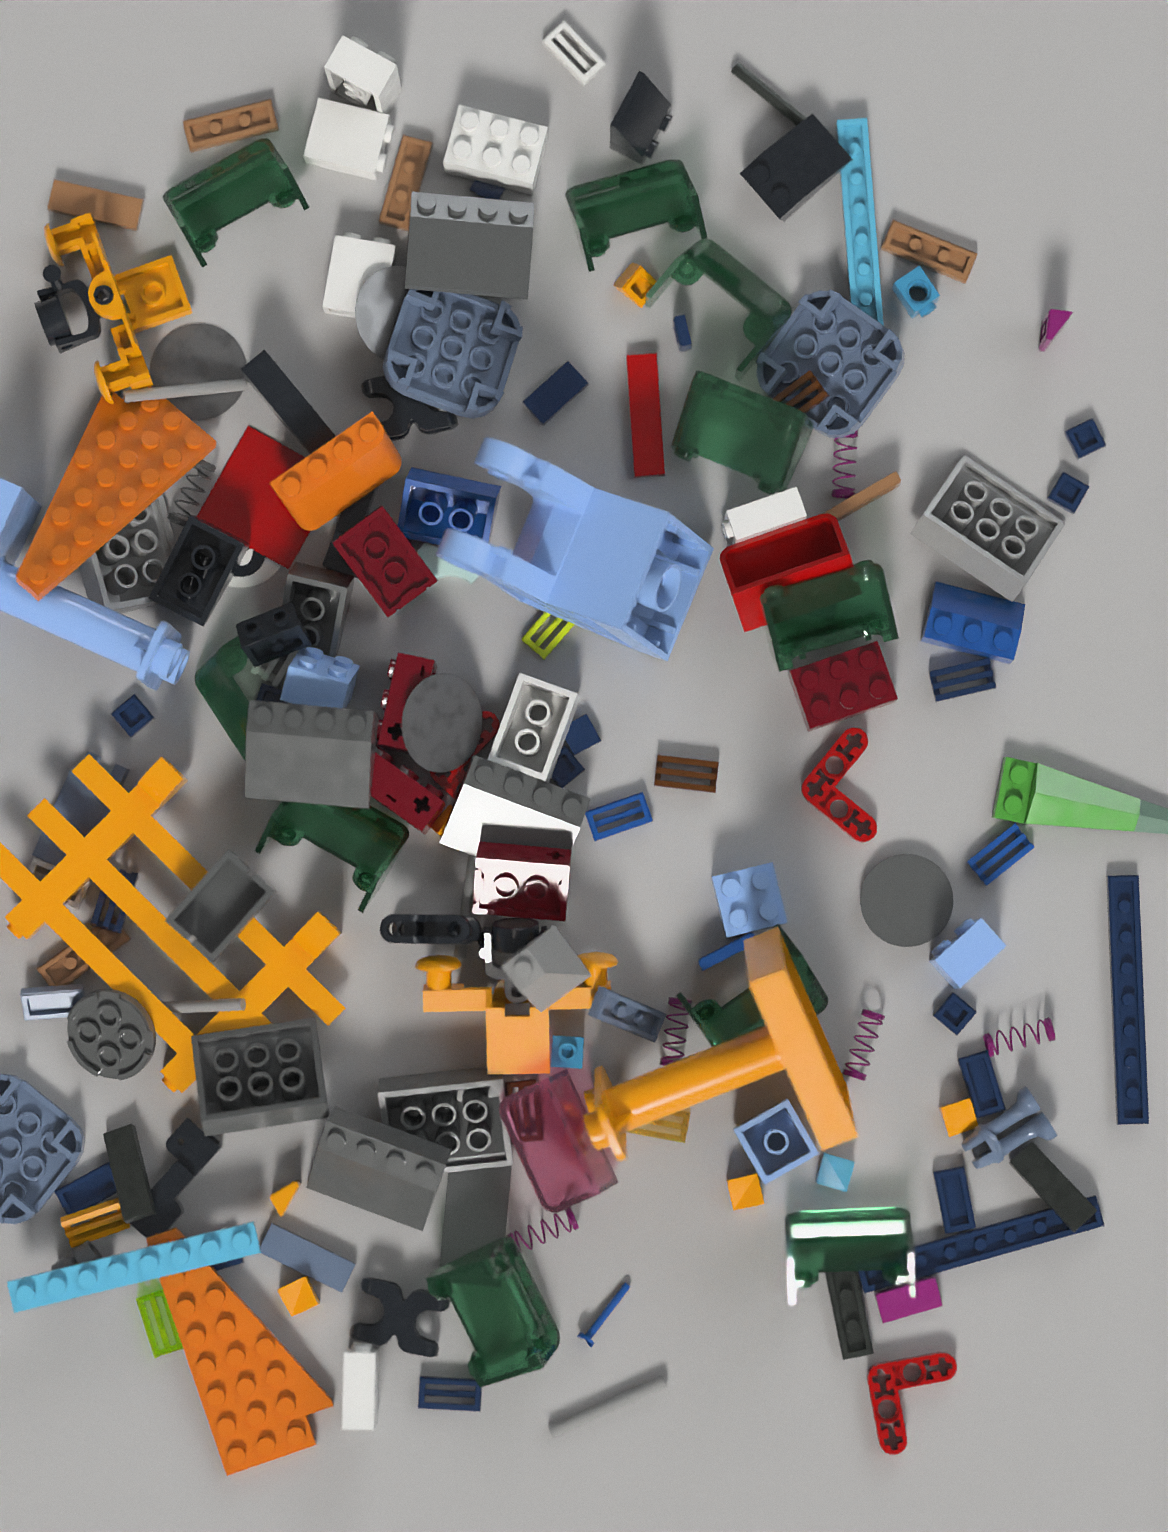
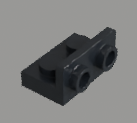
(272, 635)

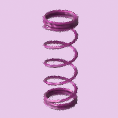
(837, 493)
(872, 1015)
(989, 1044)
(663, 1060)
(572, 1223)

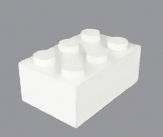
(363, 76)
(495, 149)
(534, 727)

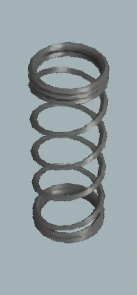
(206, 465)

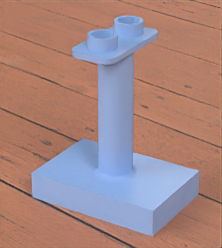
(147, 650)

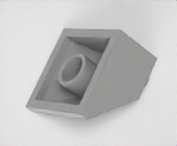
(546, 969)

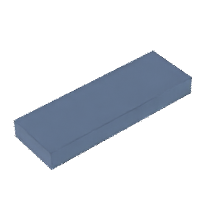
(626, 1014)
(307, 1257)

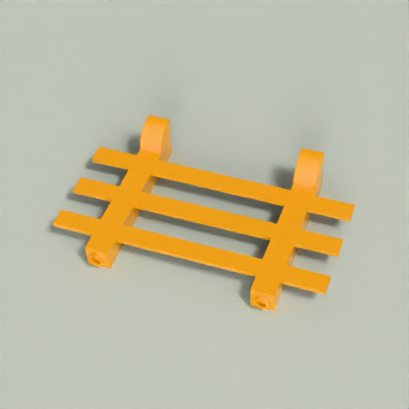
(89, 859)

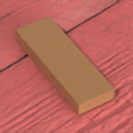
(230, 125)
(405, 178)
(103, 205)
(929, 251)
(865, 496)
(69, 966)

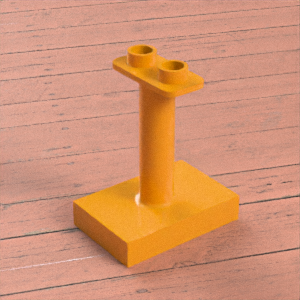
(788, 1041)

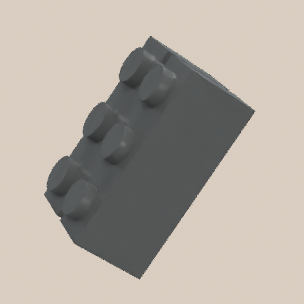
(221, 906)

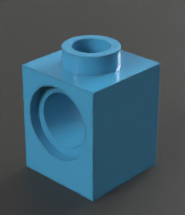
(916, 279)
(567, 1052)

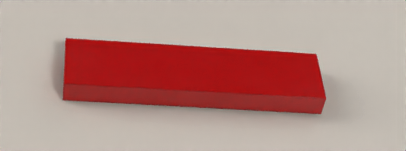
(645, 415)

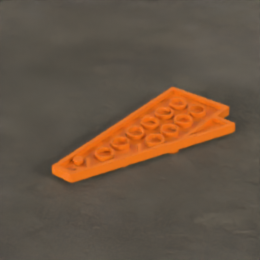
(115, 474)
(243, 1373)

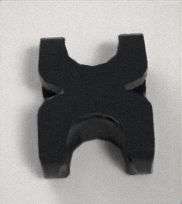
(407, 411)
(430, 929)
(399, 1317)

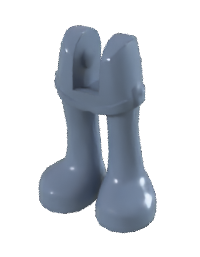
(1035, 1127)

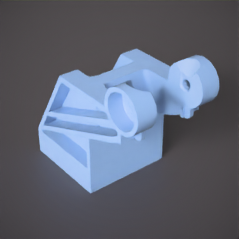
(588, 555)

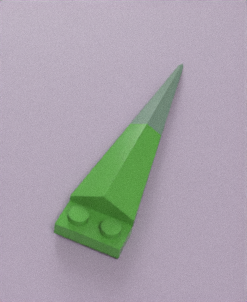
(1050, 797)

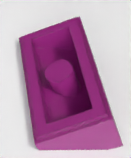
(1051, 326)
(897, 1304)

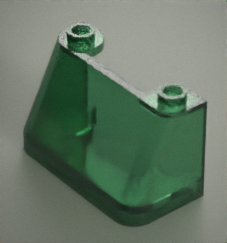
(741, 431)
(827, 612)
(498, 1311)

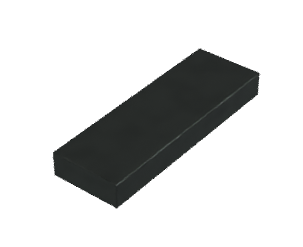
(129, 1173)
(1053, 1187)
(849, 1314)

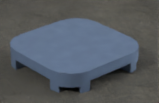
(844, 350)
(452, 351)
(36, 1149)

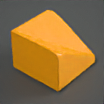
(745, 1191)
(298, 1296)

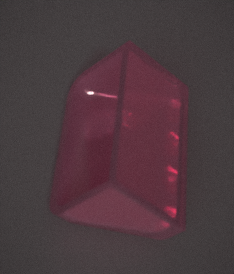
(554, 1143)

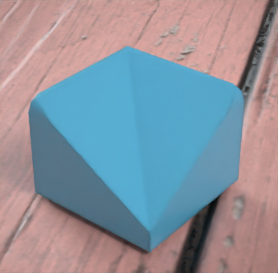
(835, 1172)

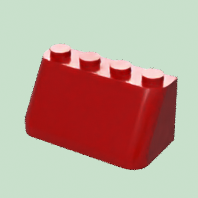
(782, 558)

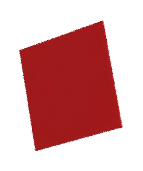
(248, 505)

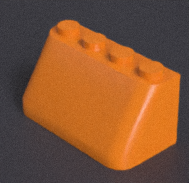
(338, 473)

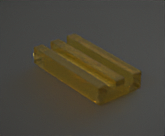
(682, 1126)

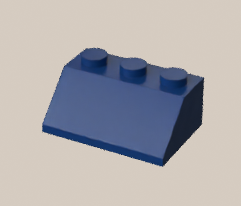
(444, 501)
(973, 623)

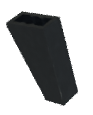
(287, 402)

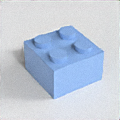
(319, 679)
(749, 900)
(967, 952)
(775, 1141)

